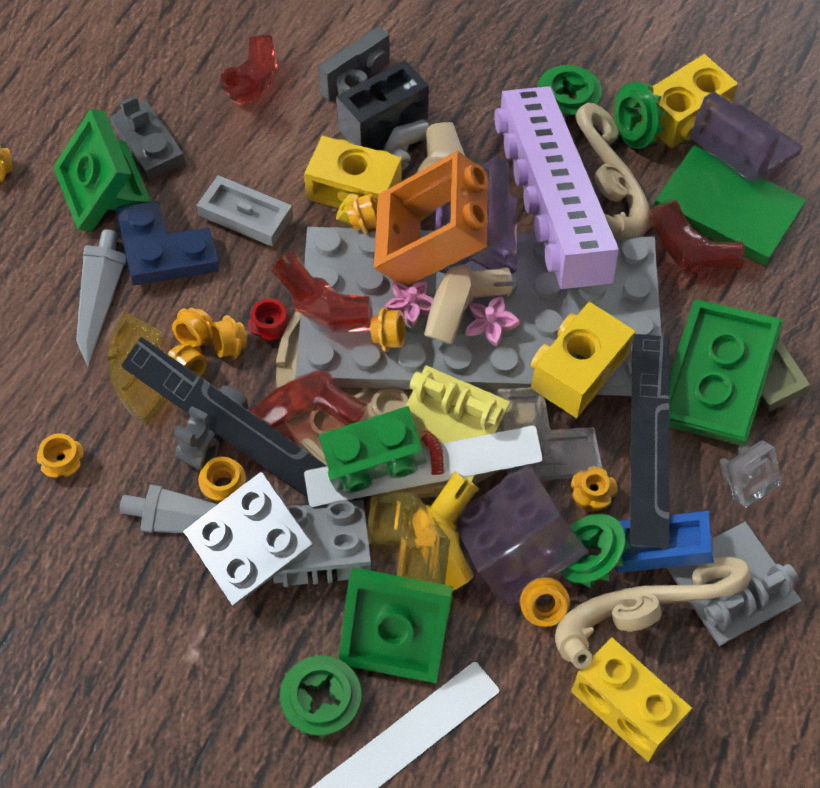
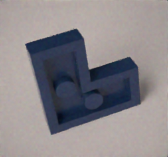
(162, 256)

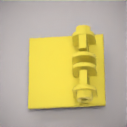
(453, 408)

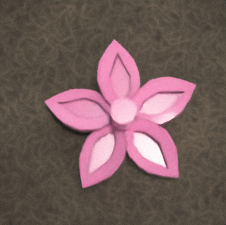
(411, 300)
(491, 320)

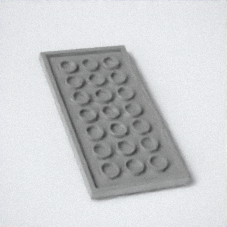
(352, 358)

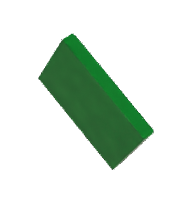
(732, 206)
(721, 371)

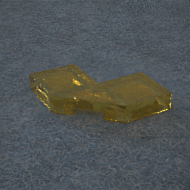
(407, 521)

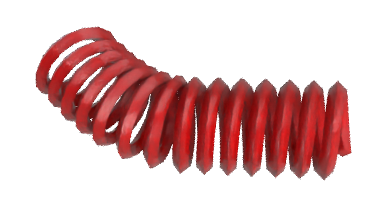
(435, 455)

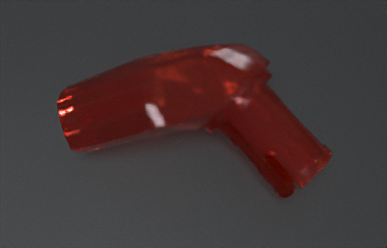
(255, 75)
(687, 245)
(320, 301)
(305, 394)

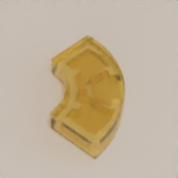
(134, 395)

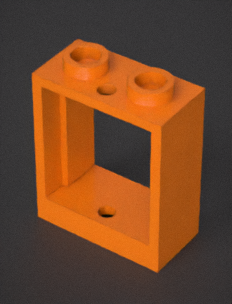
(403, 253)

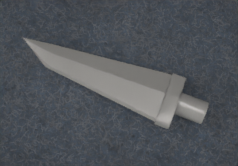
(98, 285)
(165, 510)

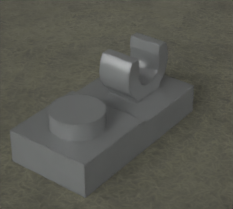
(354, 63)
(146, 138)

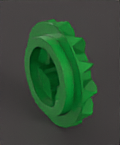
(577, 82)
(628, 119)
(596, 532)
(313, 675)

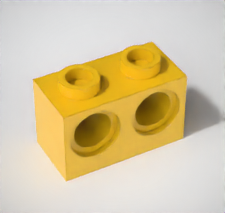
(684, 93)
(630, 699)

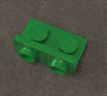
(372, 450)

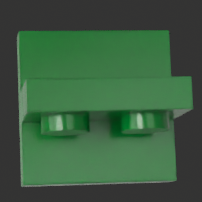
(98, 172)
(395, 624)

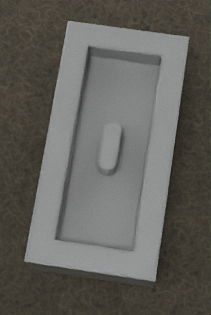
(245, 210)

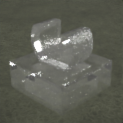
(752, 472)

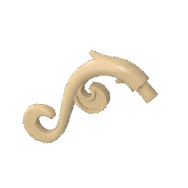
(614, 177)
(640, 606)

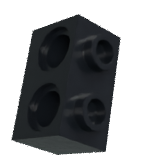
(381, 104)

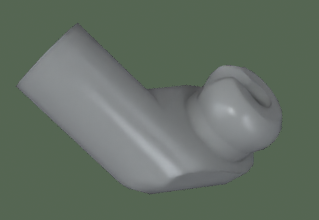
(404, 136)

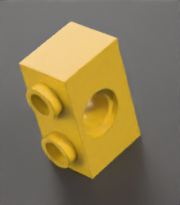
(348, 168)
(573, 381)

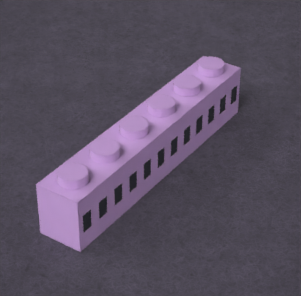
(556, 189)

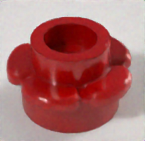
(267, 310)

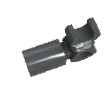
(196, 441)

